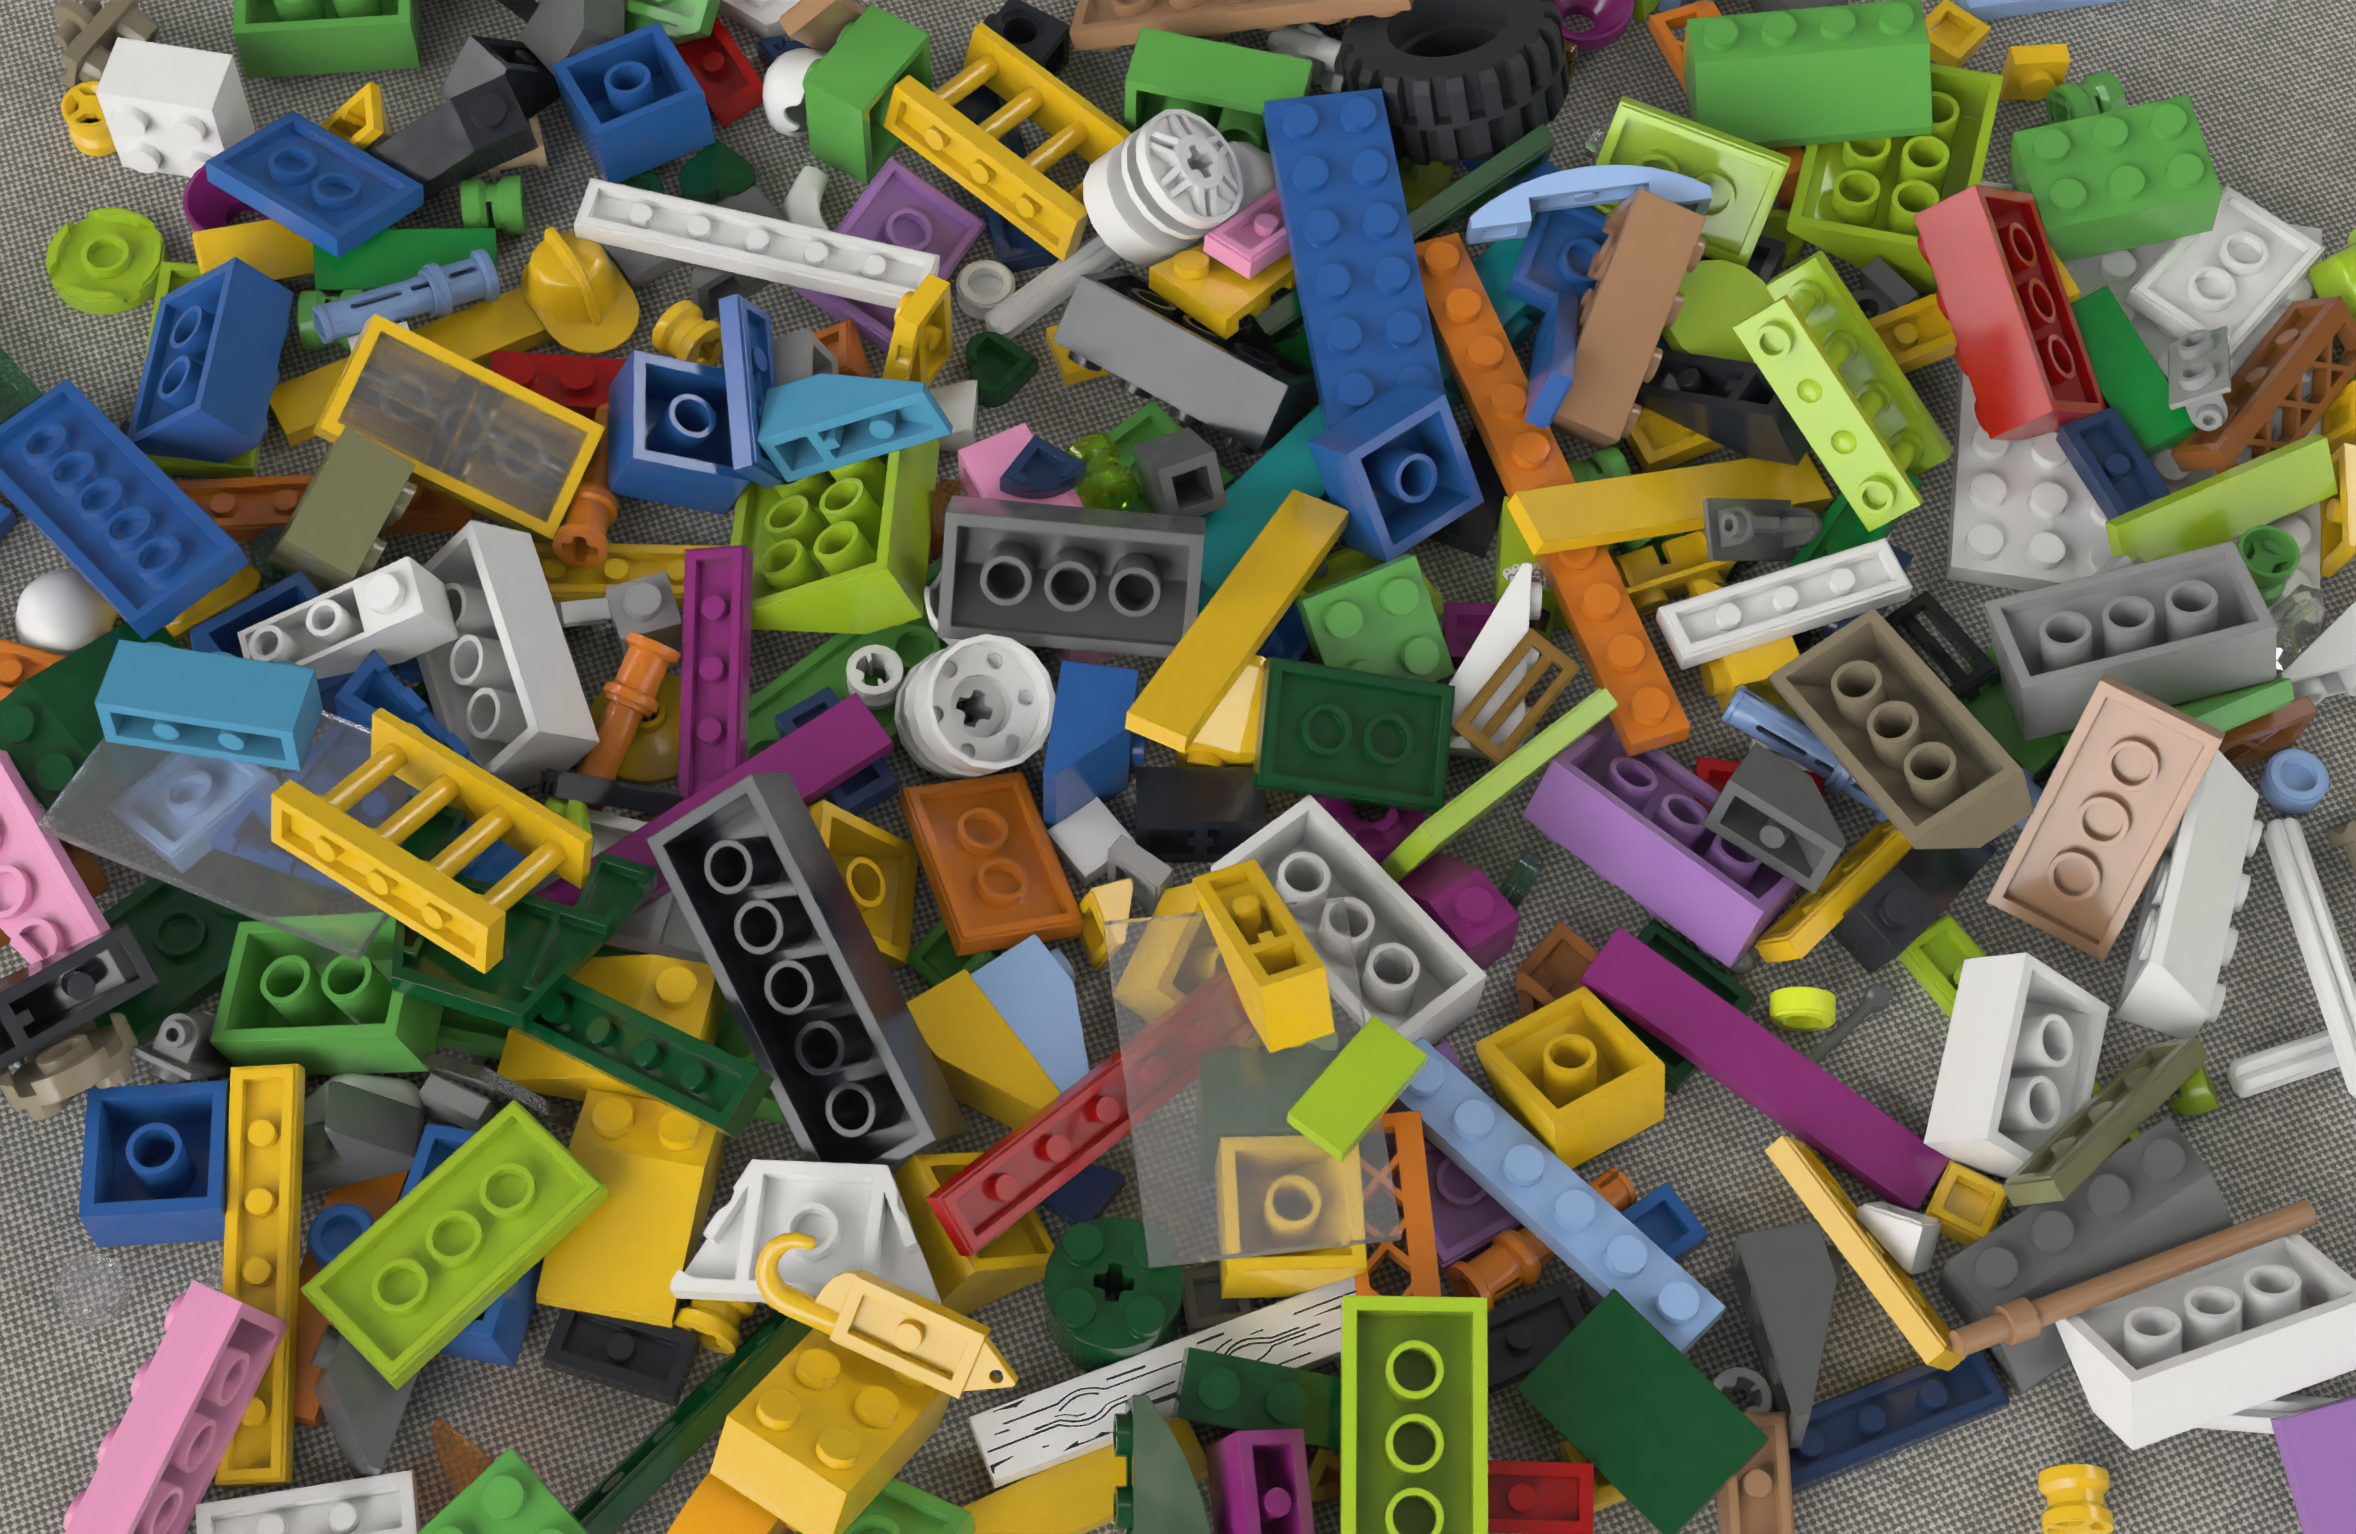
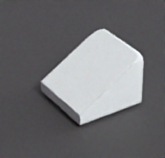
(960, 406)
(1903, 1233)

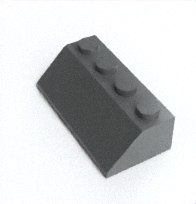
(1069, 576)
(2128, 1209)

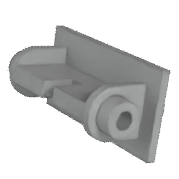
(2200, 375)

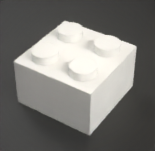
(171, 106)

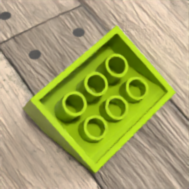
(1865, 193)
(841, 544)

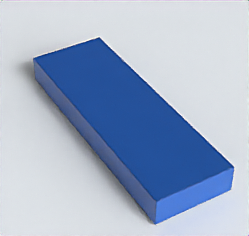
(1552, 360)
(748, 375)

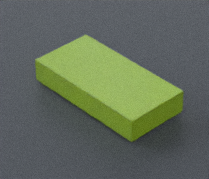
(1357, 1088)

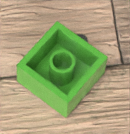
(853, 89)

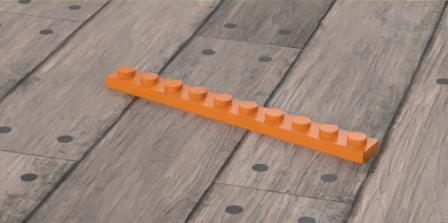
(1529, 459)

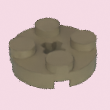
(69, 1066)

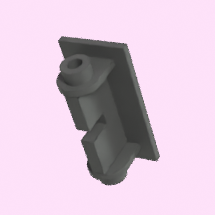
(1757, 529)
(185, 1050)

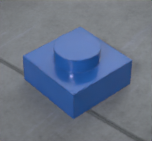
(1667, 1223)

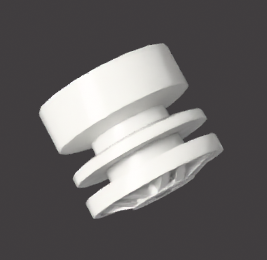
(1163, 187)
(1002, 690)

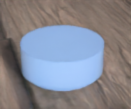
(2294, 781)

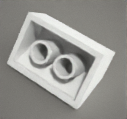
(2013, 1062)

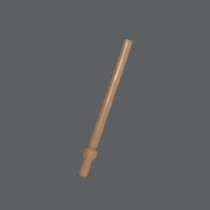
(2023, 1319)

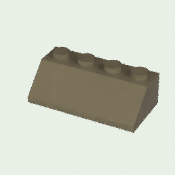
(1905, 737)

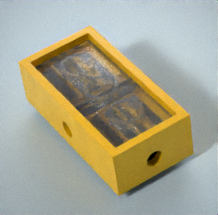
(463, 428)

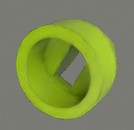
(2197, 1095)

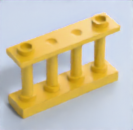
(985, 165)
(422, 890)

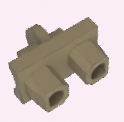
(96, 35)

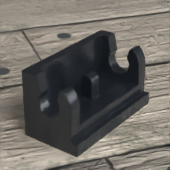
(1196, 811)

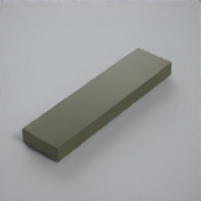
(2104, 1122)

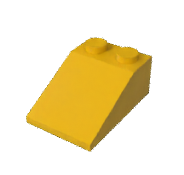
(661, 986)
(660, 1190)

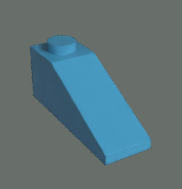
(845, 420)

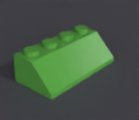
(1812, 73)

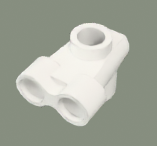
(1311, 44)

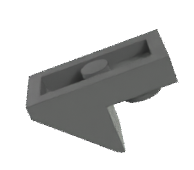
(359, 1139)

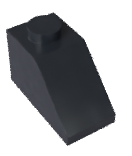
(491, 57)

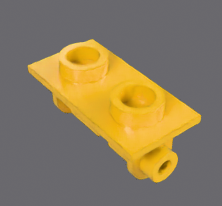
(1652, 584)

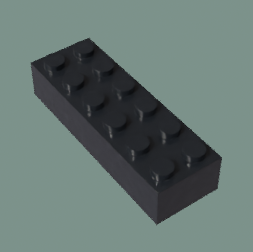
(806, 977)

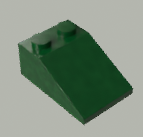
(52, 717)

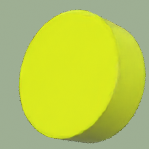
(1802, 1009)

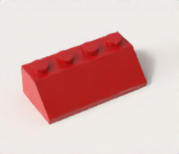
(2008, 312)

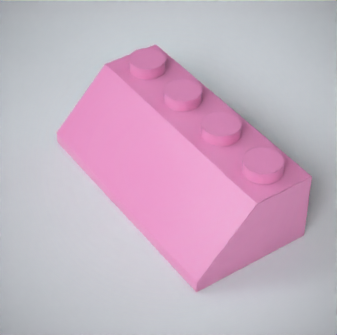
(179, 1417)

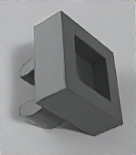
(1882, 289)

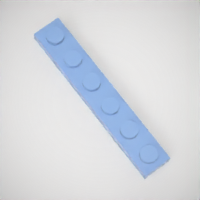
(1556, 1202)

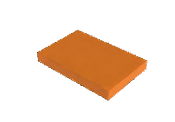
(990, 862)

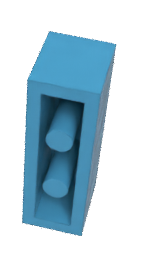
(209, 704)

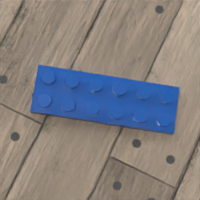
(1351, 249)
(112, 510)

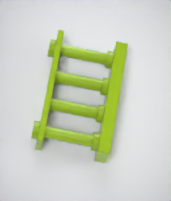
(1844, 390)

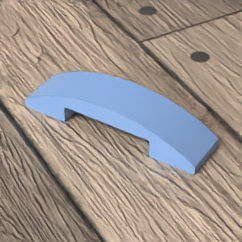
(1510, 212)

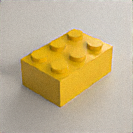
(825, 1434)

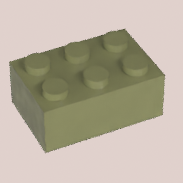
(344, 507)

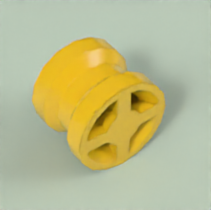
(86, 120)
(688, 335)
(715, 1322)
(2075, 1499)

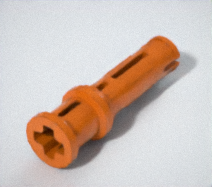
(591, 511)
(629, 699)
(1519, 1256)

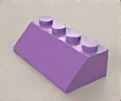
(1647, 836)

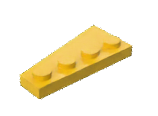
(1216, 292)

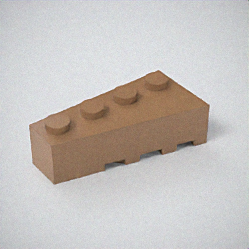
(1624, 315)

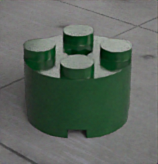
(1101, 1259)

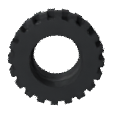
(1460, 74)

